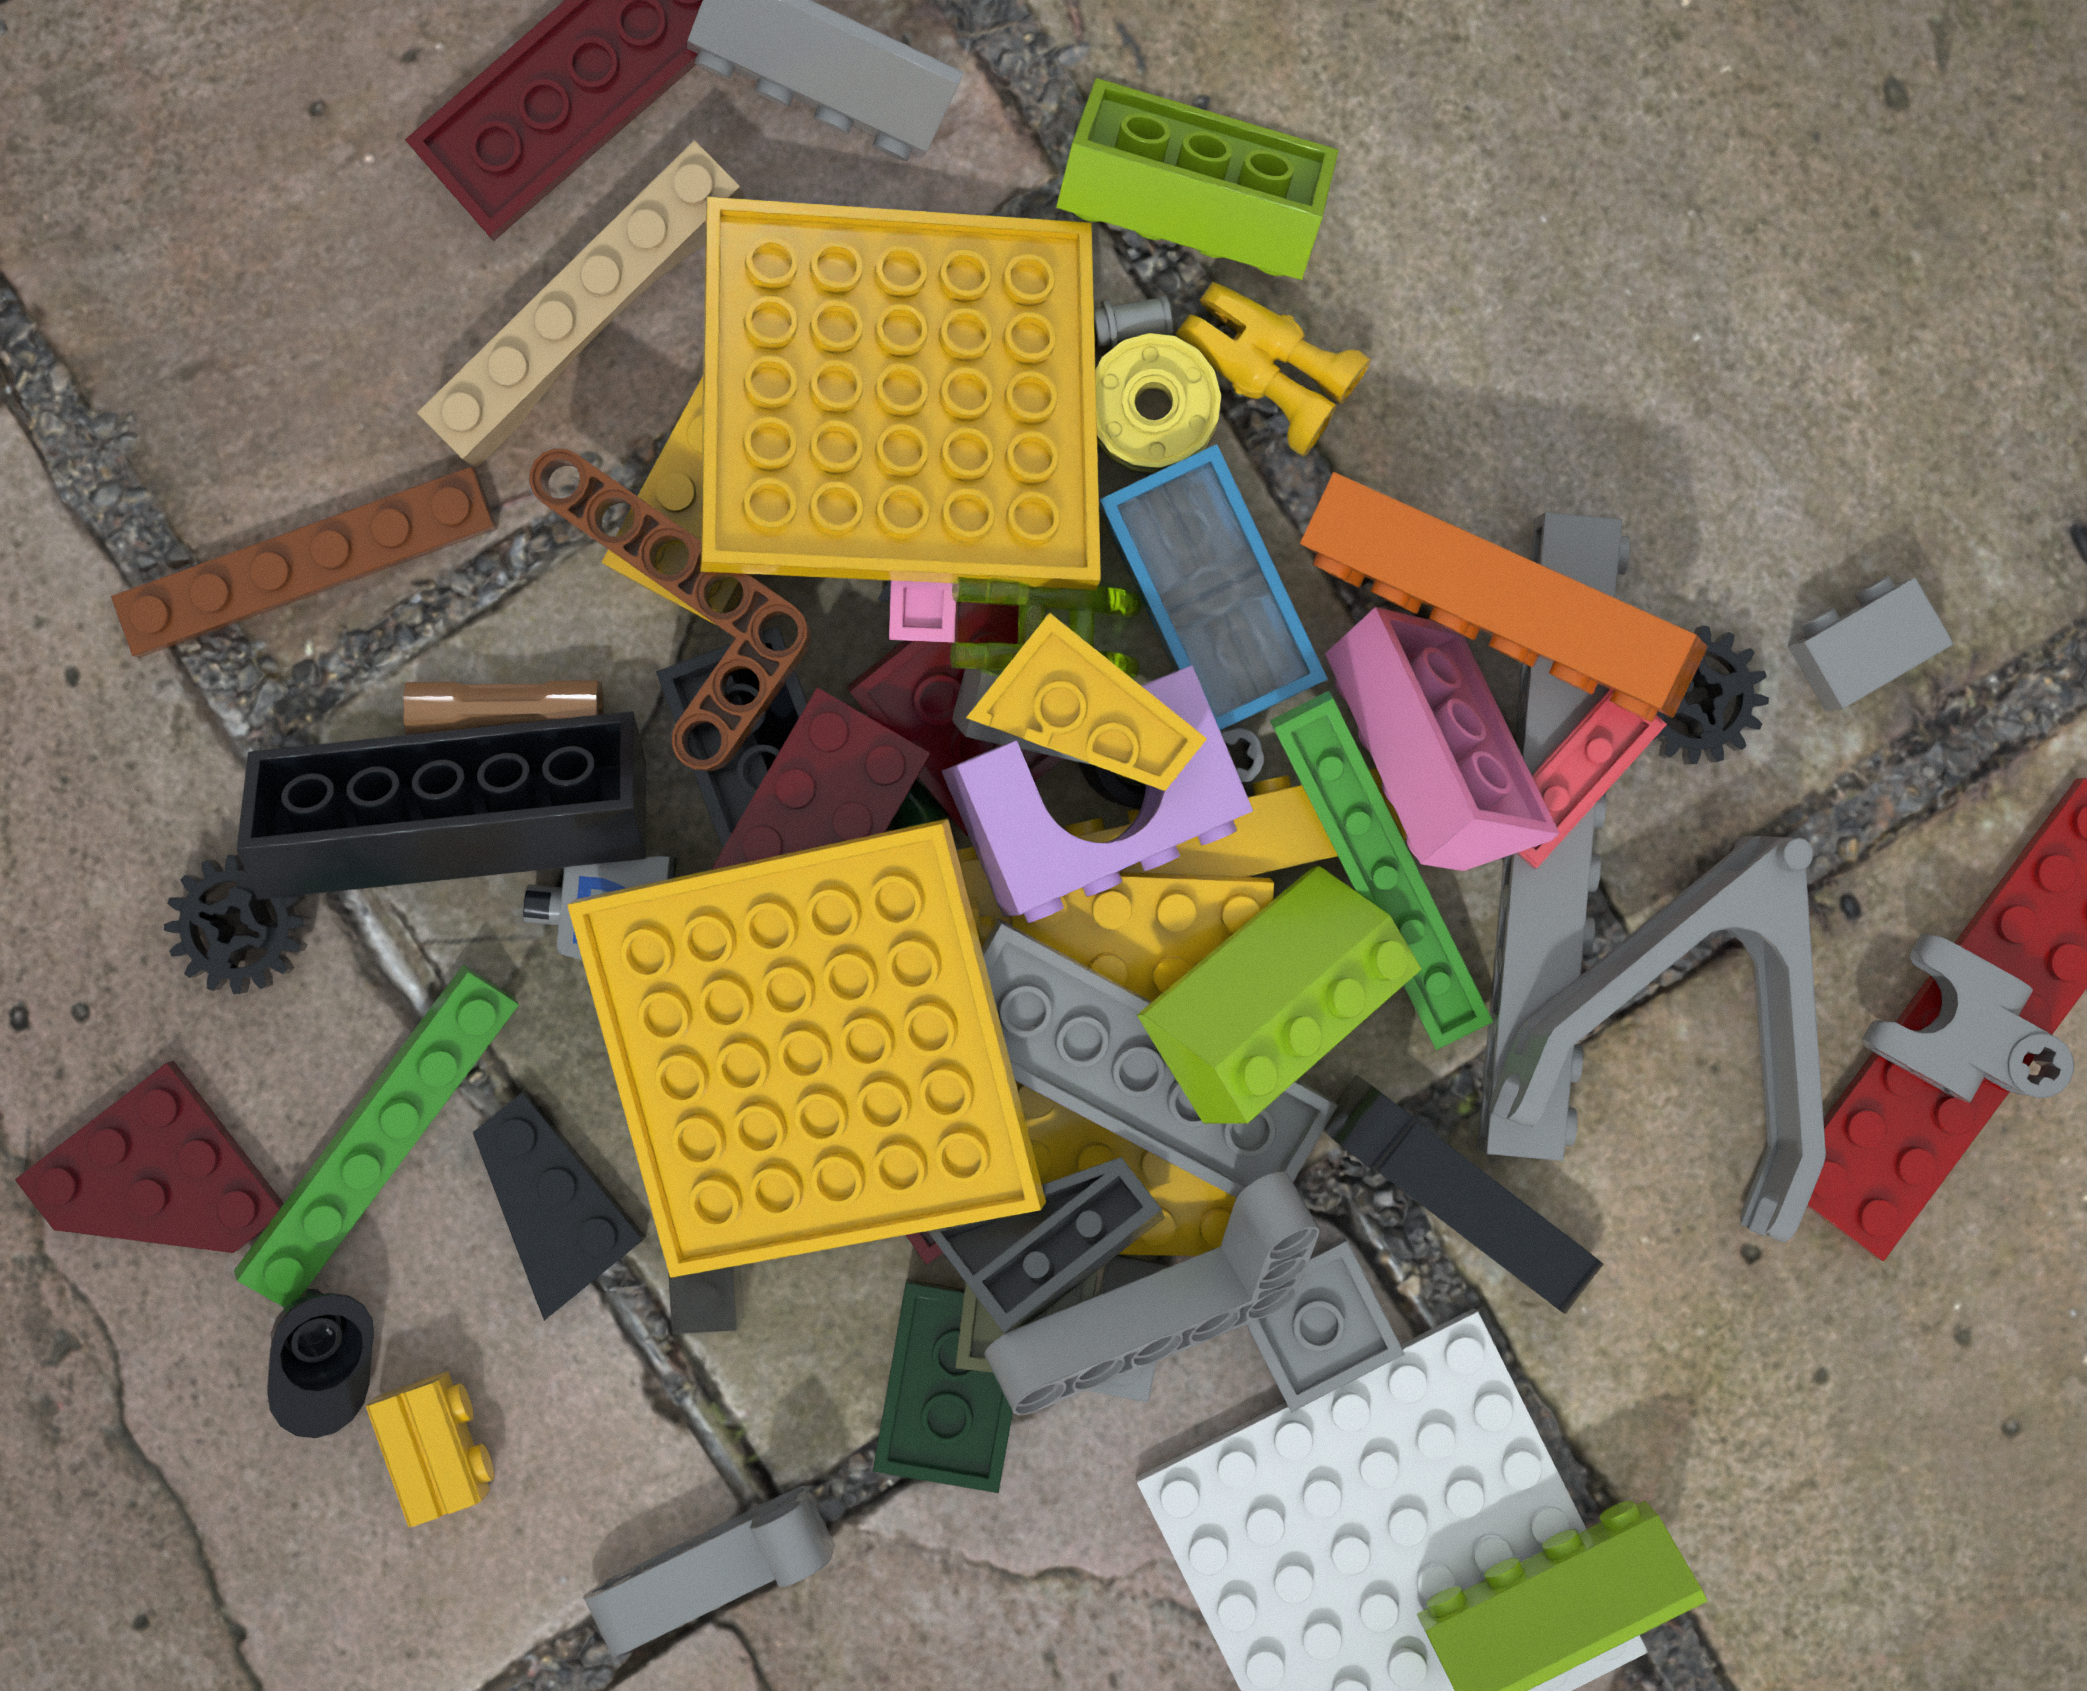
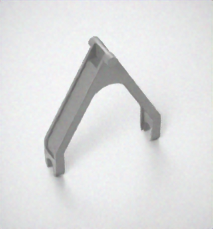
(1763, 903)

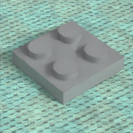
(1327, 1330)

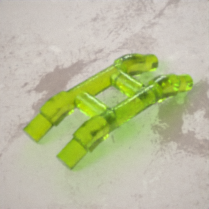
(1032, 604)

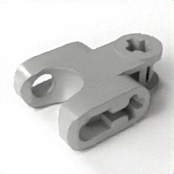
(1975, 1030)

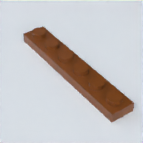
(304, 562)

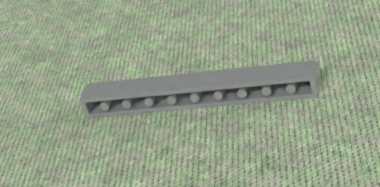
(1545, 908)

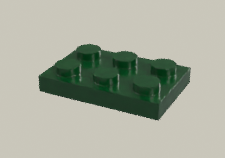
(935, 1417)

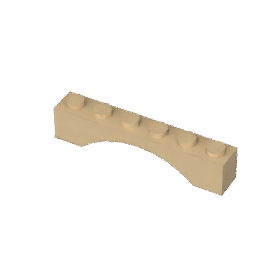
(527, 356)

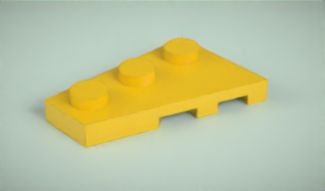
(1088, 708)

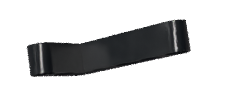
(1460, 1194)

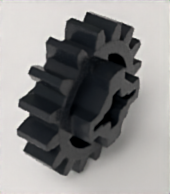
(1706, 718)
(225, 947)

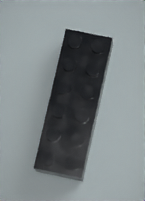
(443, 805)

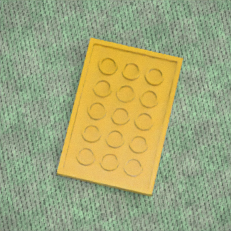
(1145, 940)

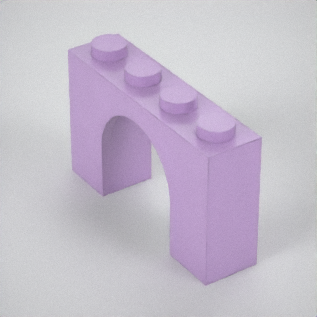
(1037, 861)

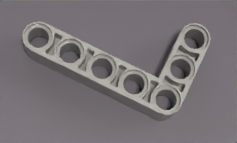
(1167, 1311)

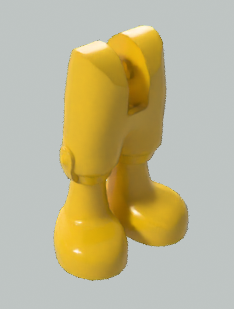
(1251, 357)

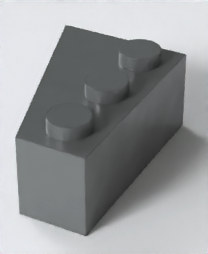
(1037, 1257)

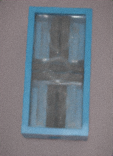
(1211, 586)

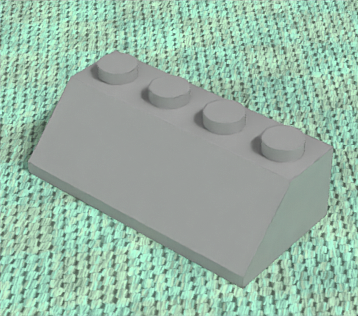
(831, 65)

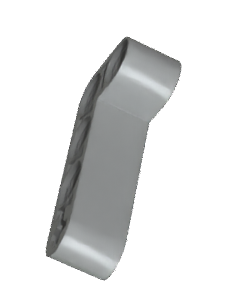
(768, 1543)

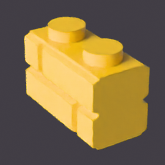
(431, 1448)

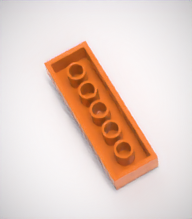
(1504, 594)

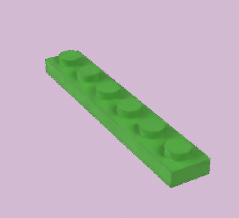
(1380, 863)
(376, 1137)

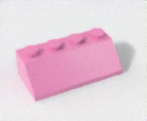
(1438, 741)

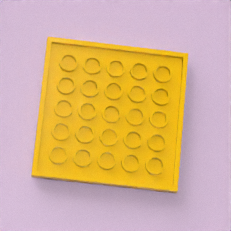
(898, 395)
(808, 1050)

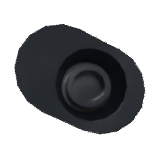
(319, 1363)

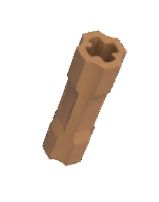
(464, 706)

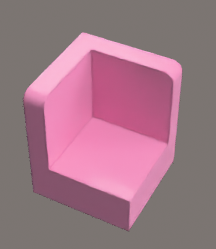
(923, 612)

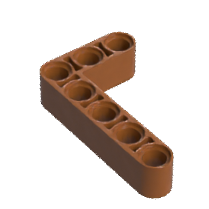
(745, 623)

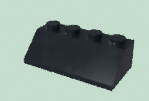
(734, 785)

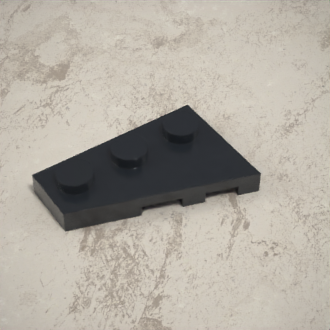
(553, 1204)

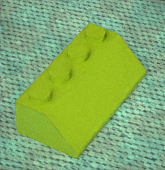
(1197, 179)
(1277, 996)
(1562, 1603)

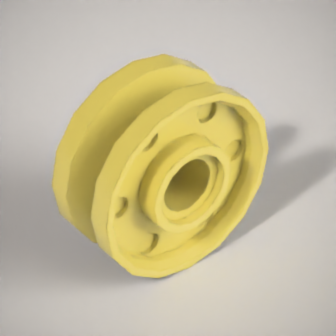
(1161, 365)

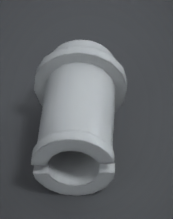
(1130, 320)

